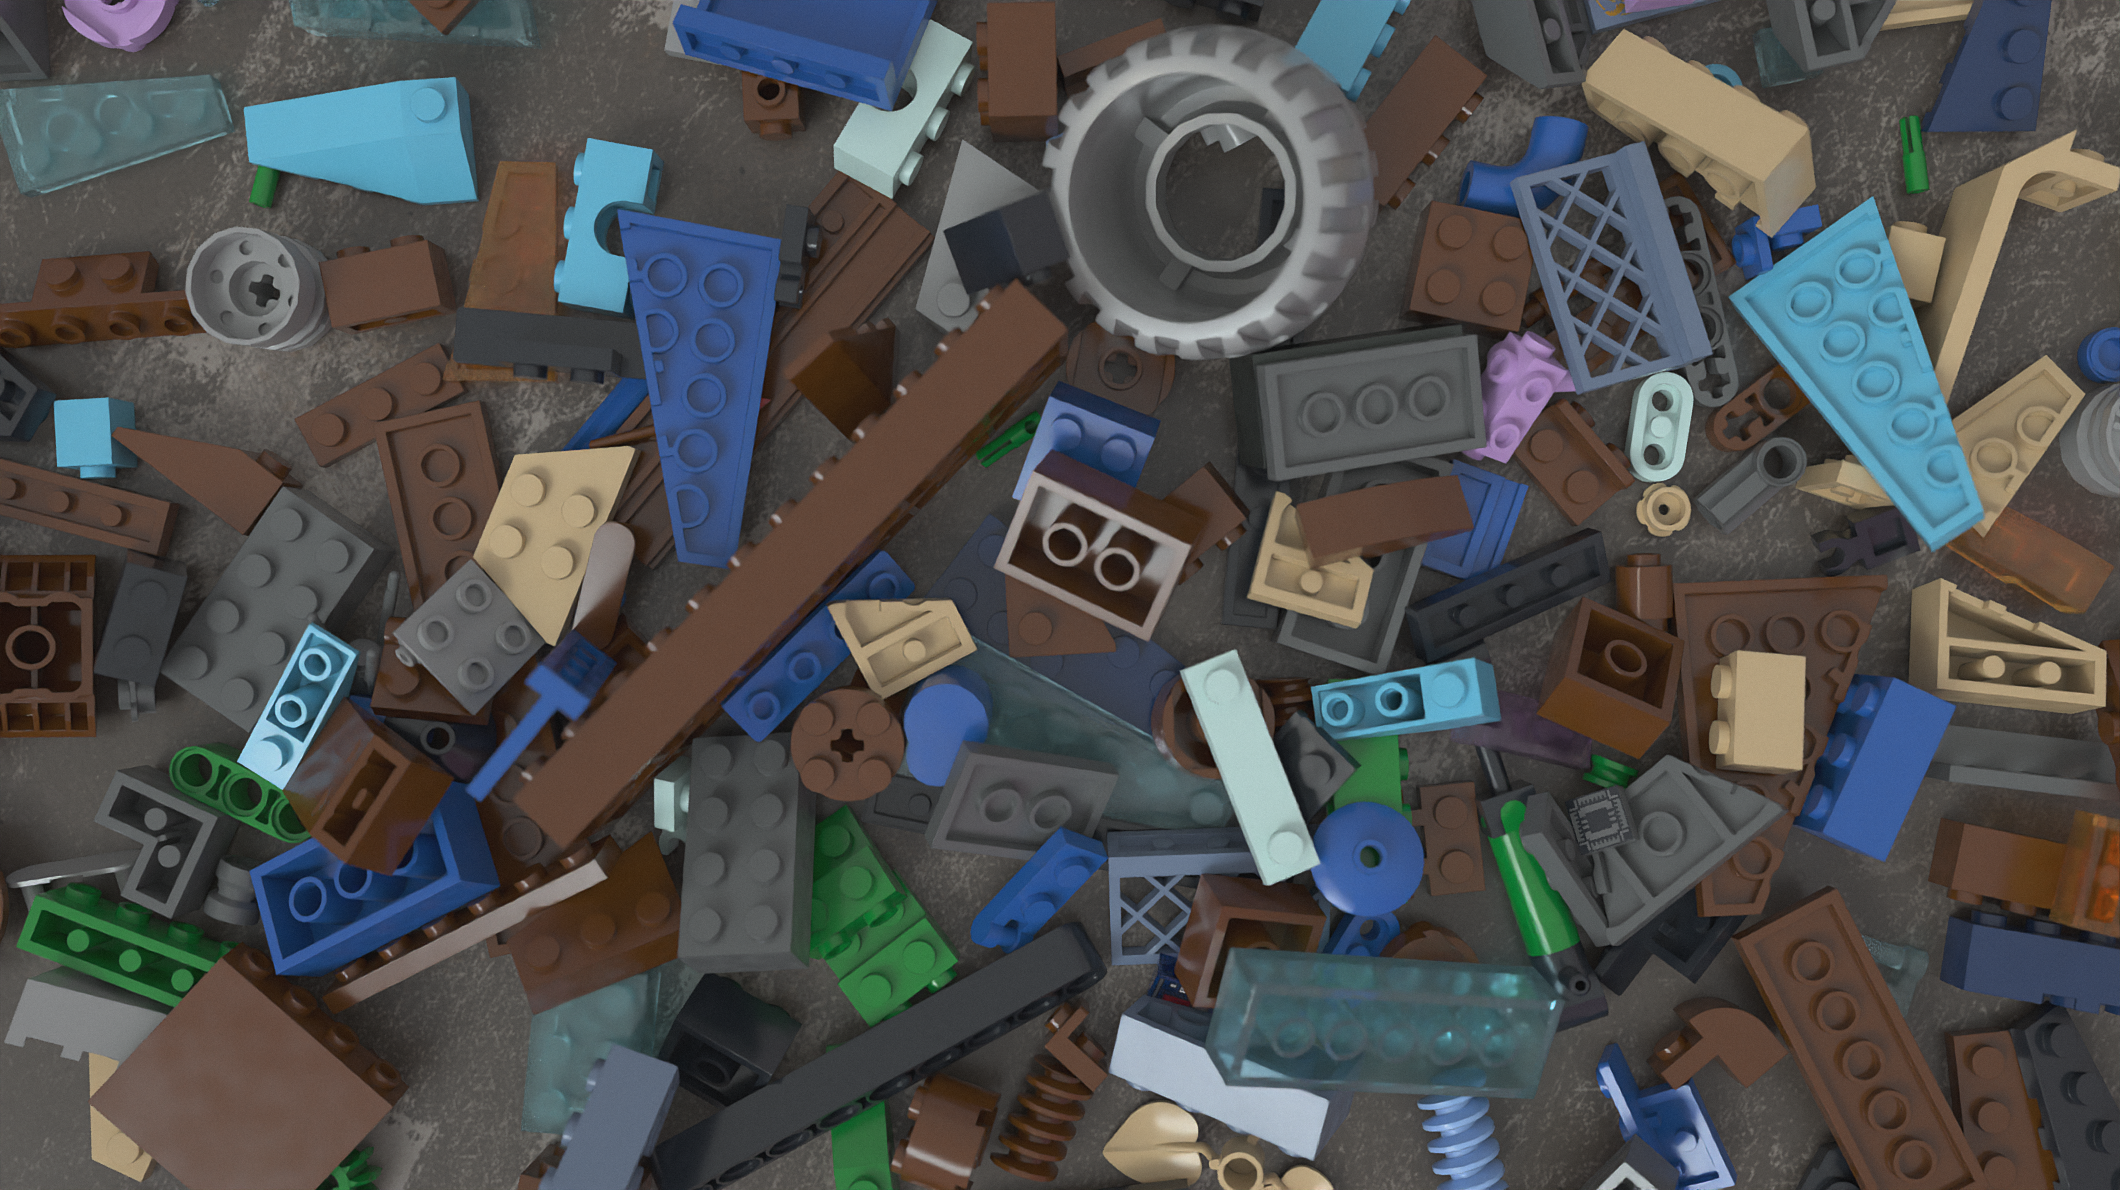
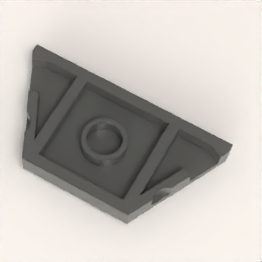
(1686, 831)

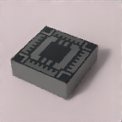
(1602, 820)

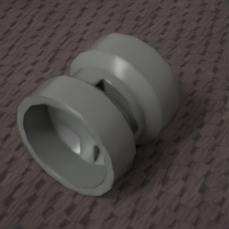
(235, 897)

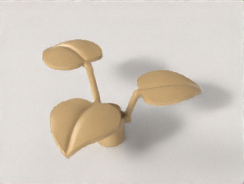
(1161, 1145)

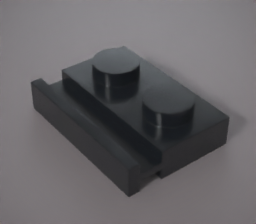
(1312, 763)

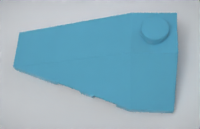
(378, 138)

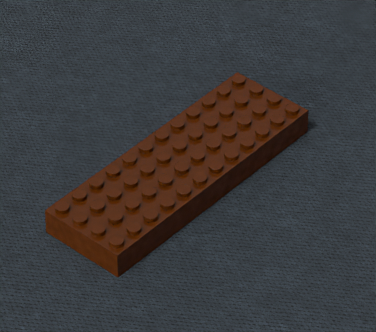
(807, 555)

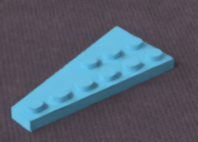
(1856, 351)

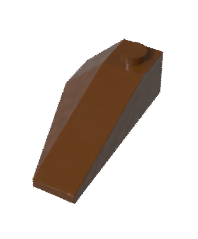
(850, 373)

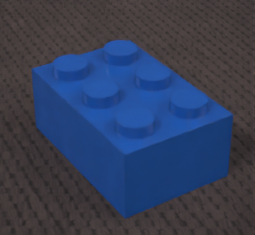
(1873, 764)

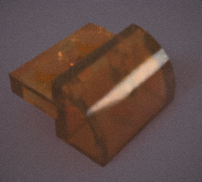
(2090, 876)

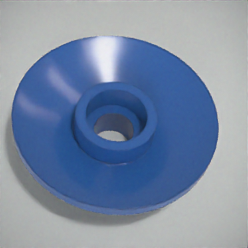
(1343, 876)

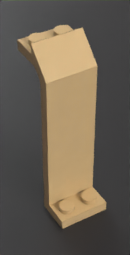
(1973, 235)

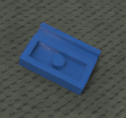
(1493, 510)

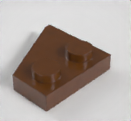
(1050, 626)

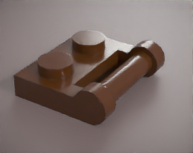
(414, 690)

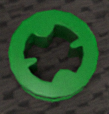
(1609, 773)

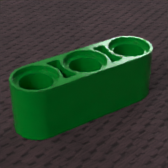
(229, 792)

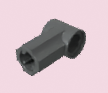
(1748, 485)

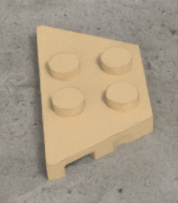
(546, 528)

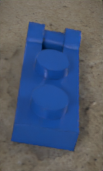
(1038, 890)

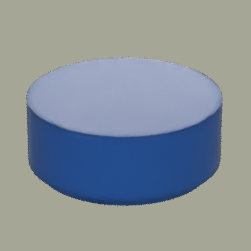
(2100, 356)

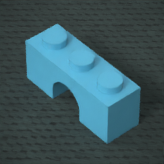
(608, 180)

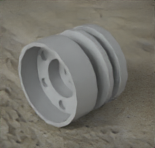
(234, 285)
(2092, 442)

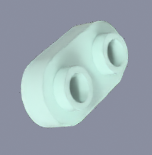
(1661, 429)

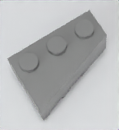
(974, 189)
(84, 1015)

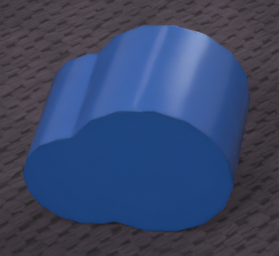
(940, 715)

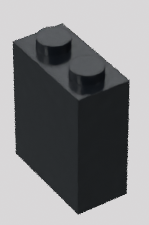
(141, 617)

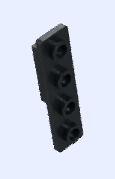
(549, 343)
(1674, 937)

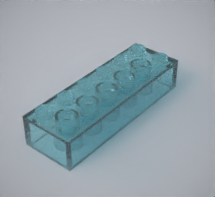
(1381, 1025)

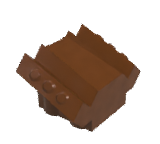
(48, 646)

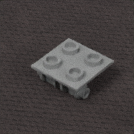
(468, 637)

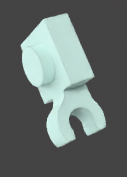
(671, 803)

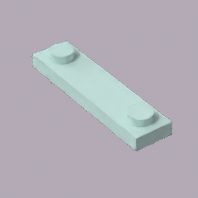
(1250, 767)

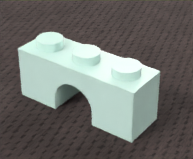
(886, 145)

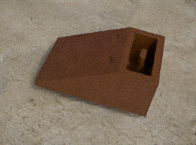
(365, 790)

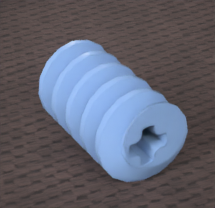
(1465, 1142)

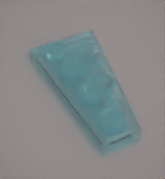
(96, 128)

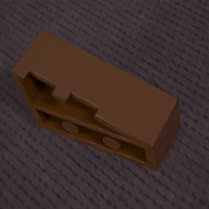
(601, 932)

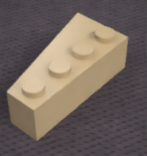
(1705, 127)

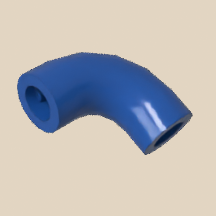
(1552, 144)

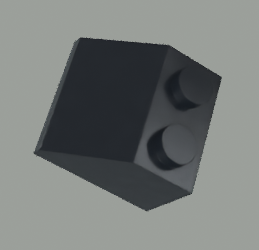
(727, 1041)

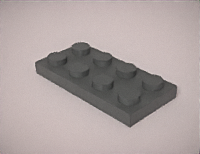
(1371, 406)

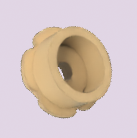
(1678, 509)

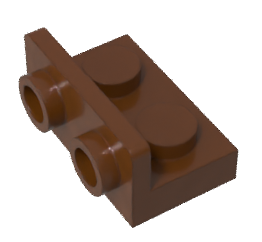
(1572, 461)

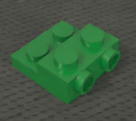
(849, 884)
(895, 960)

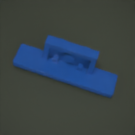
(809, 651)
(1669, 1122)

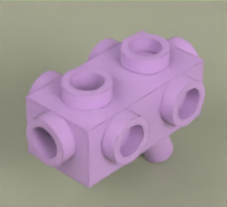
(1515, 390)

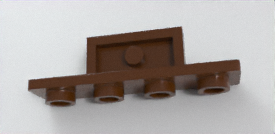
(96, 301)

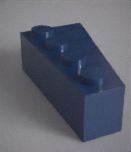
(2032, 962)

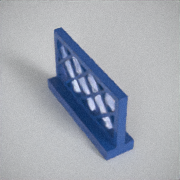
(565, 681)

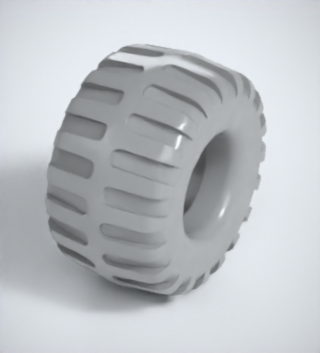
(1115, 211)

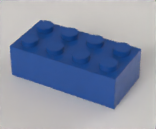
(333, 912)

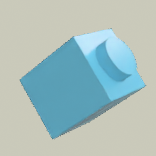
(85, 436)

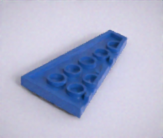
(704, 347)

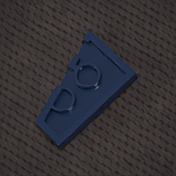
(1995, 71)

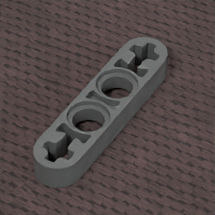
(1709, 305)

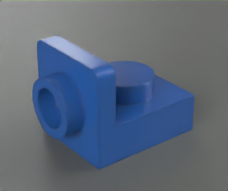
(1753, 247)

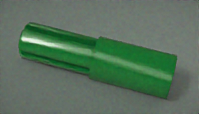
(1913, 155)
(264, 187)
(1017, 433)

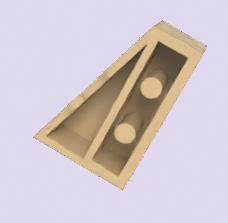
(1995, 658)

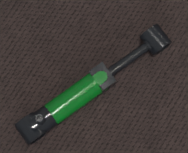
(1538, 909)

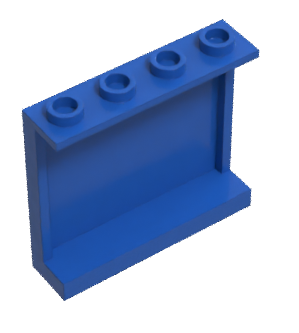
(823, 45)

